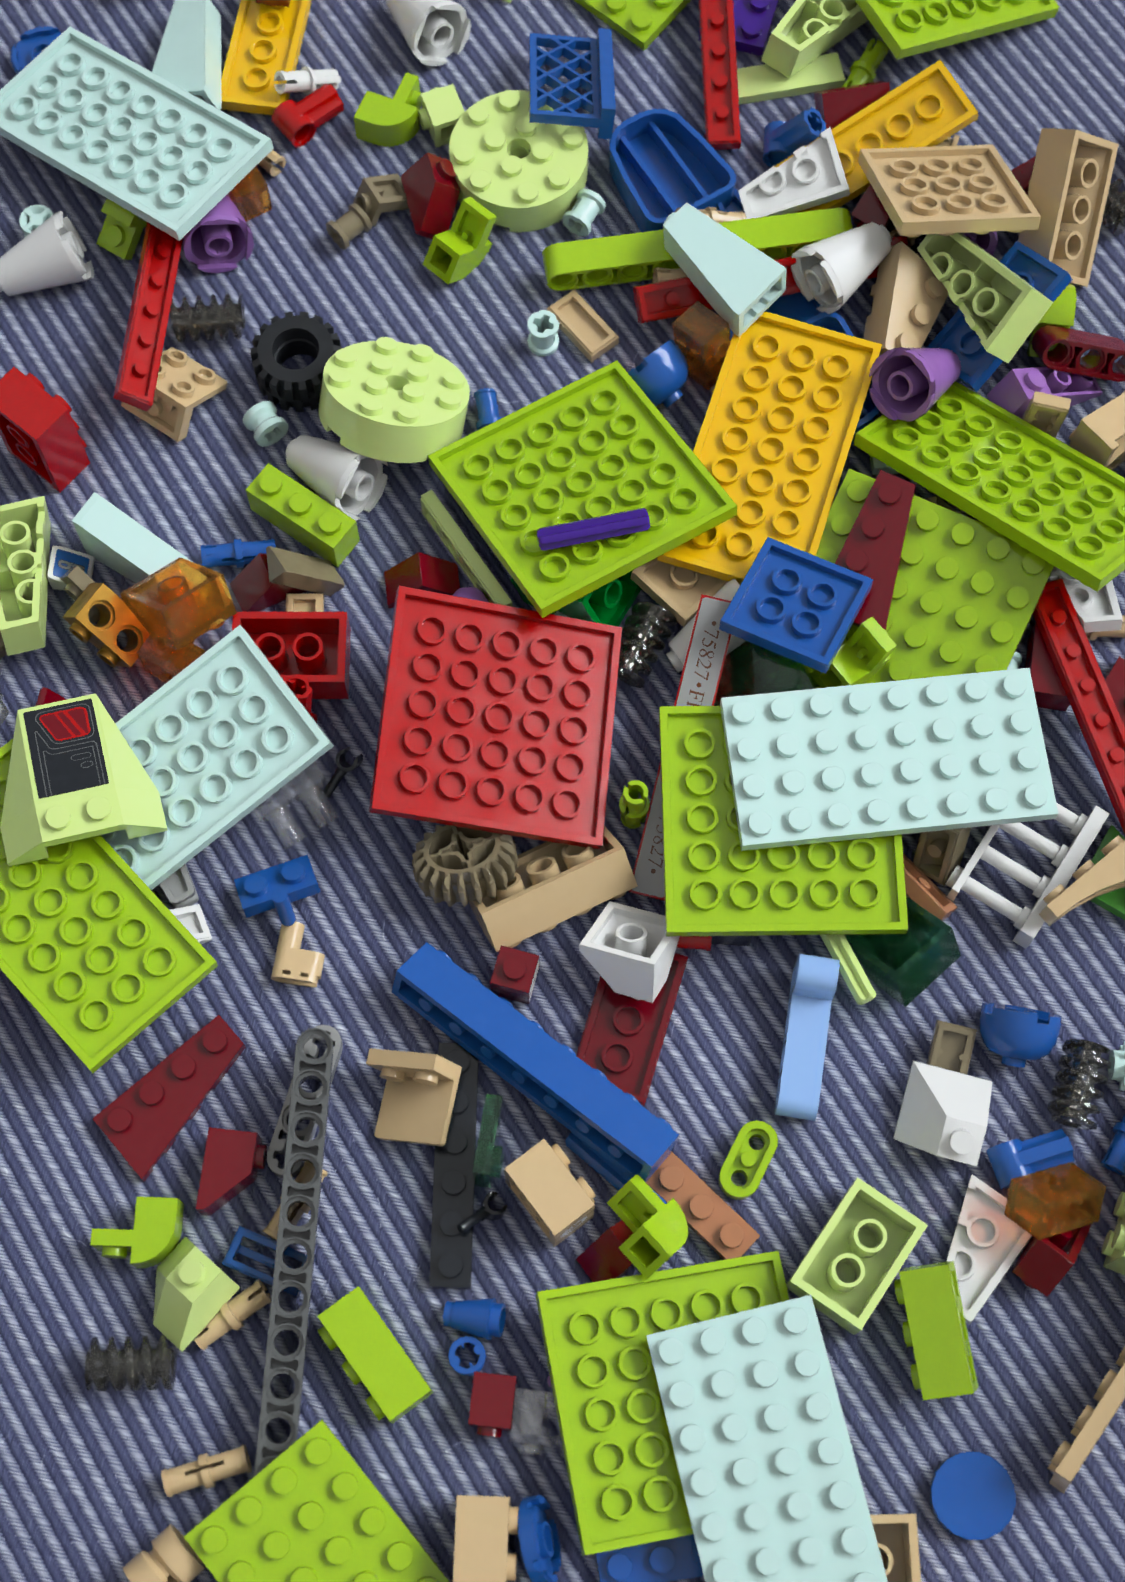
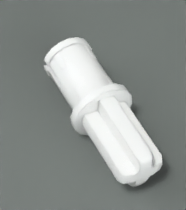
(306, 80)

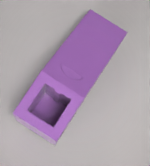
(1019, 385)

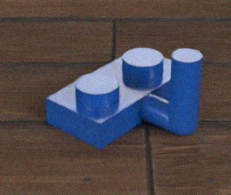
(277, 888)

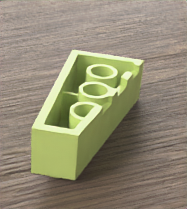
(810, 31)
(989, 294)
(23, 574)

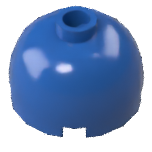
(662, 374)
(1018, 1033)

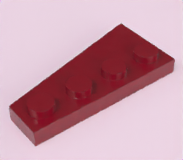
(877, 543)
(159, 1105)

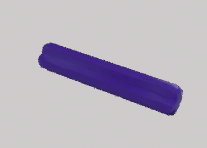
(593, 529)

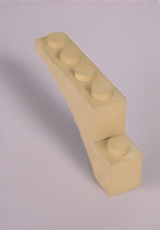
(1090, 882)

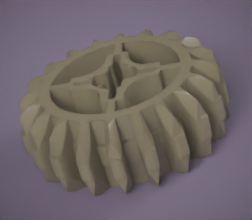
(463, 864)

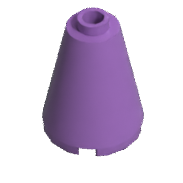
(219, 239)
(912, 380)

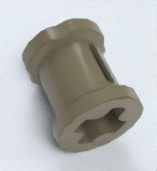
(349, 226)

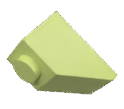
(188, 1293)

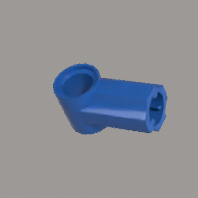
(784, 137)
(1032, 1155)

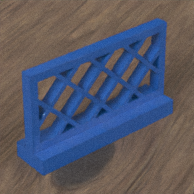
(597, 81)

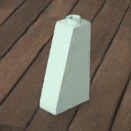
(192, 50)
(723, 267)
(121, 540)

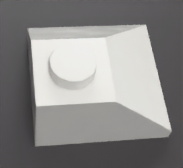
(630, 950)
(944, 1113)

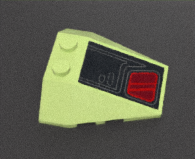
(73, 781)

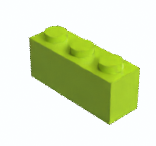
(303, 515)
(936, 1331)
(373, 1356)

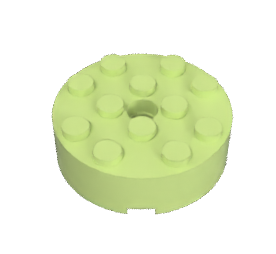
(515, 166)
(393, 400)

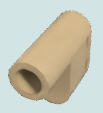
(295, 964)

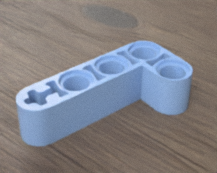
(805, 1036)

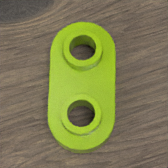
(747, 1160)

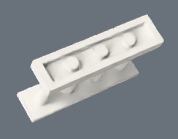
(1063, 857)

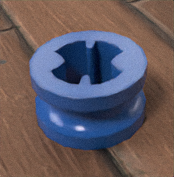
(455, 1361)

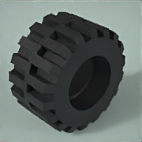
(286, 339)

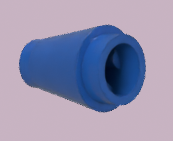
(476, 1317)

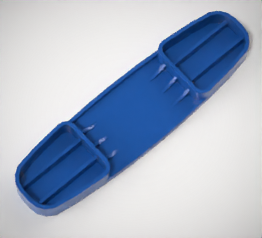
(664, 164)

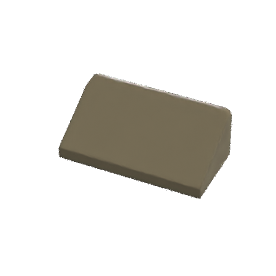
(302, 571)
(940, 852)

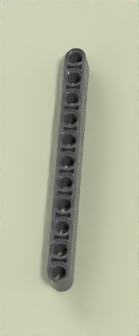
(290, 1234)

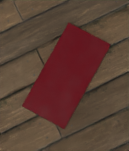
(627, 1033)

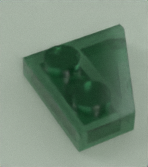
(489, 1155)

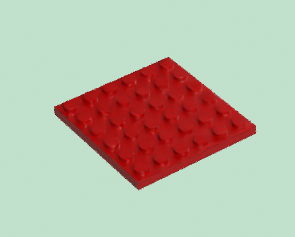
(496, 719)

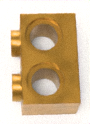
(114, 618)

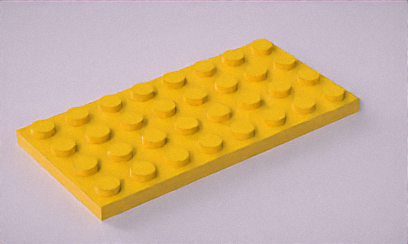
(777, 439)

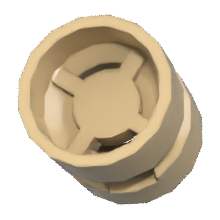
(168, 1561)

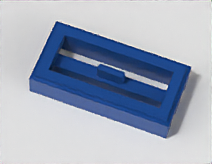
(236, 1247)

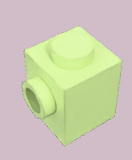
(440, 113)

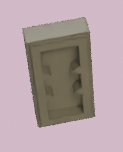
(951, 1046)

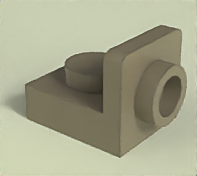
(381, 195)
(76, 582)

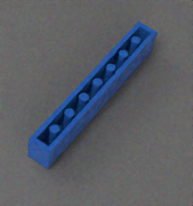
(534, 1062)

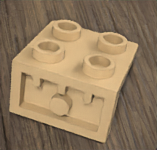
(179, 389)
(416, 1096)

